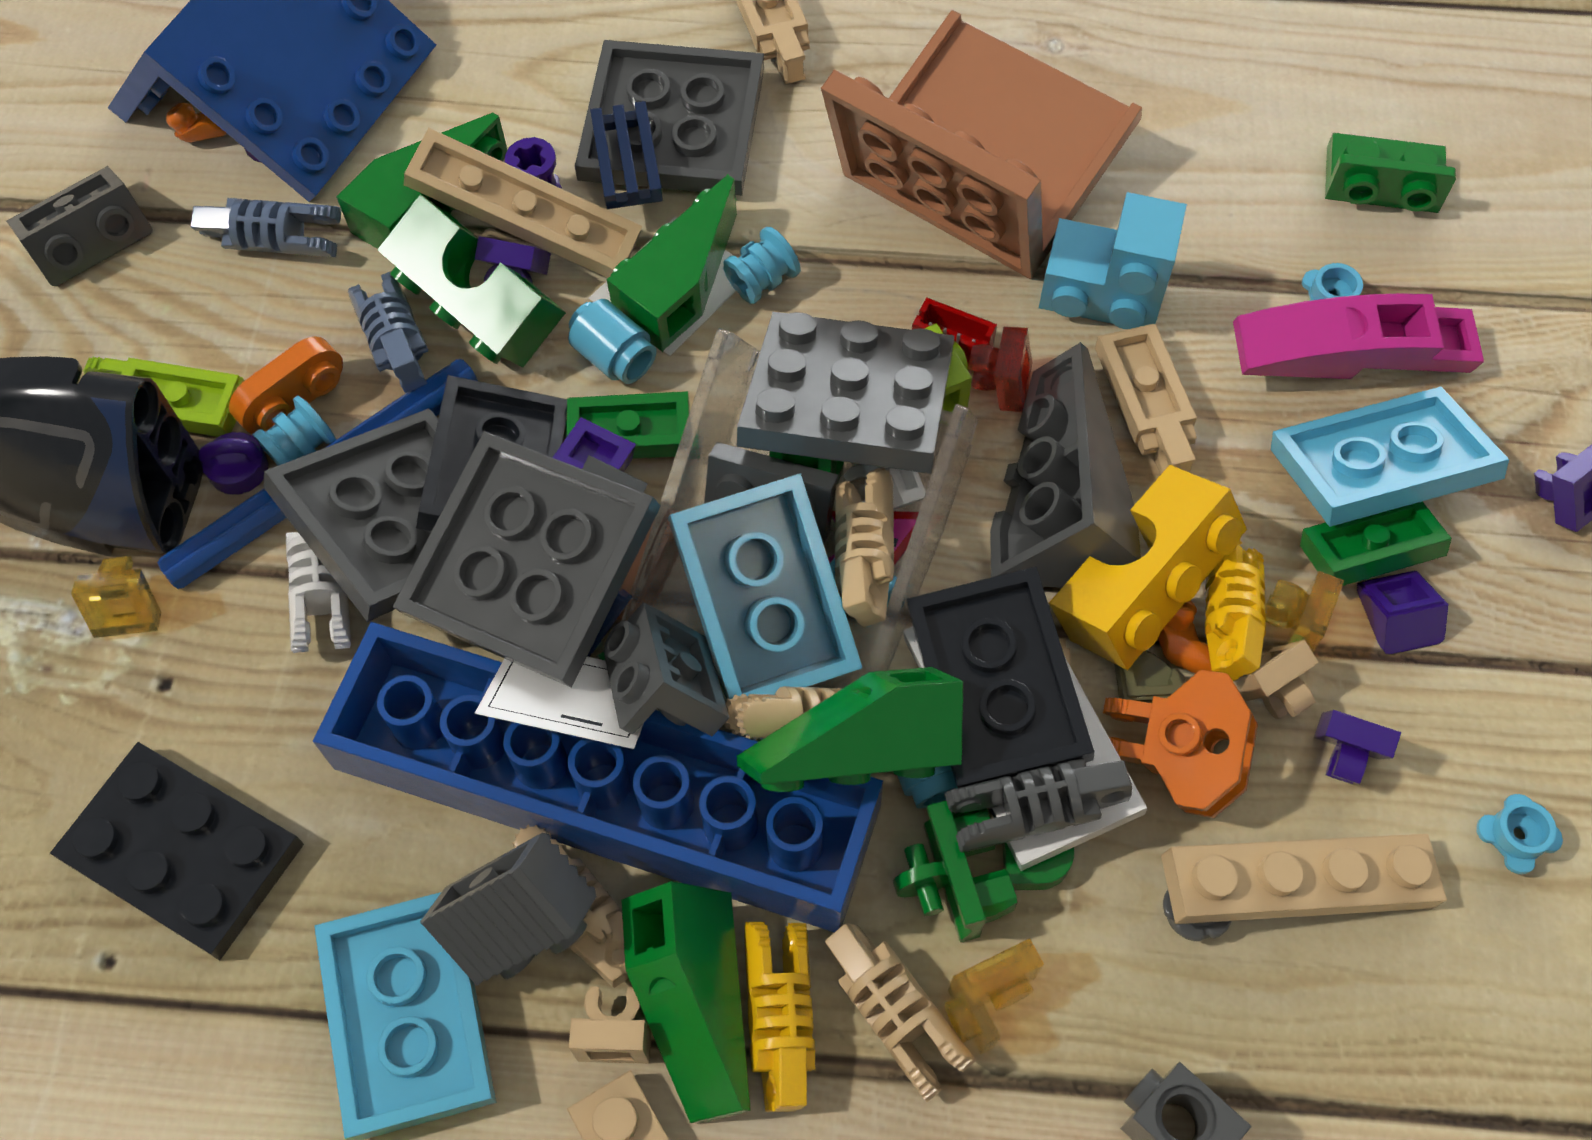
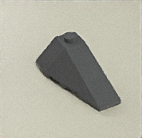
(1069, 480)

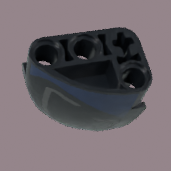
(93, 458)

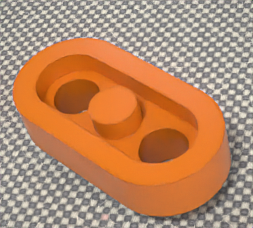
(305, 369)

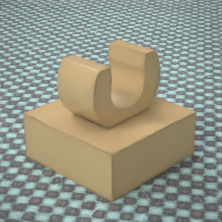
(1279, 681)
(610, 1038)

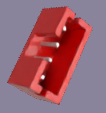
(965, 327)

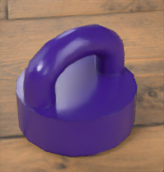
(234, 463)

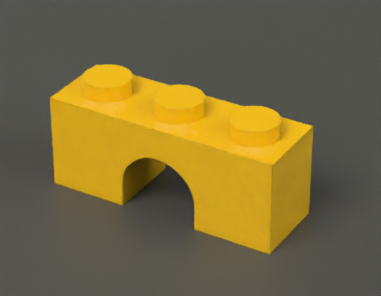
(1125, 607)

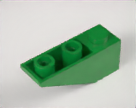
(378, 194)
(673, 275)
(874, 725)
(689, 989)

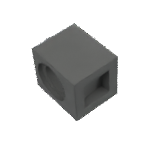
(1180, 1086)

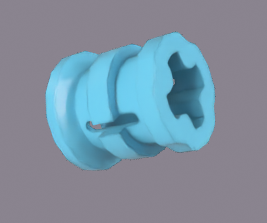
(761, 265)
(294, 434)

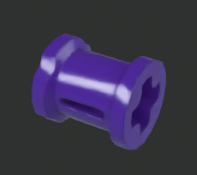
(535, 158)

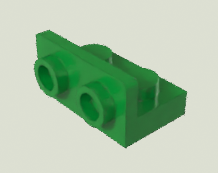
(1387, 173)

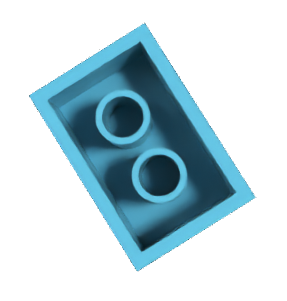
(765, 589)

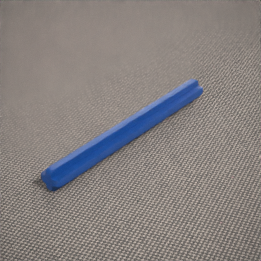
(260, 511)

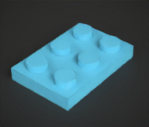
(1388, 455)
(400, 1022)

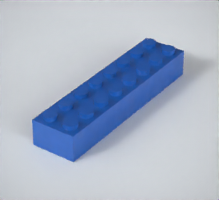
(660, 807)

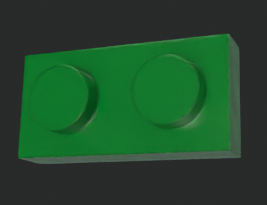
(648, 419)
(1376, 543)

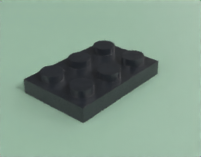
(477, 407)
(1013, 674)
(178, 850)

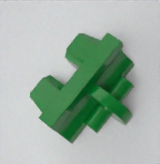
(969, 899)

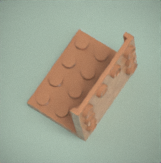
(980, 142)

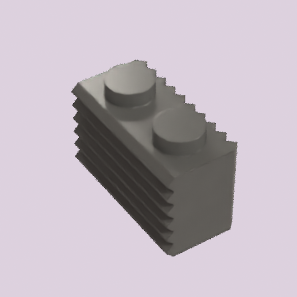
(511, 910)

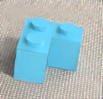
(1115, 272)

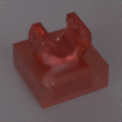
(1004, 368)

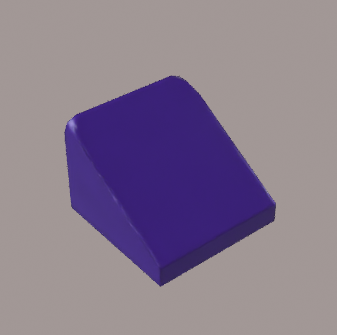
(1404, 611)

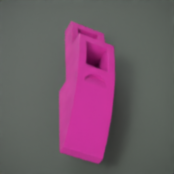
(1357, 332)

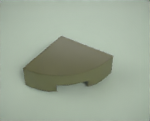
(1147, 678)

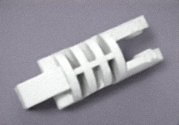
(313, 593)

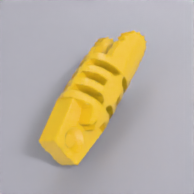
(1236, 613)
(780, 1015)

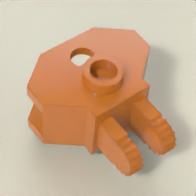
(1183, 741)

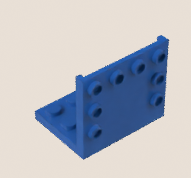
(282, 76)

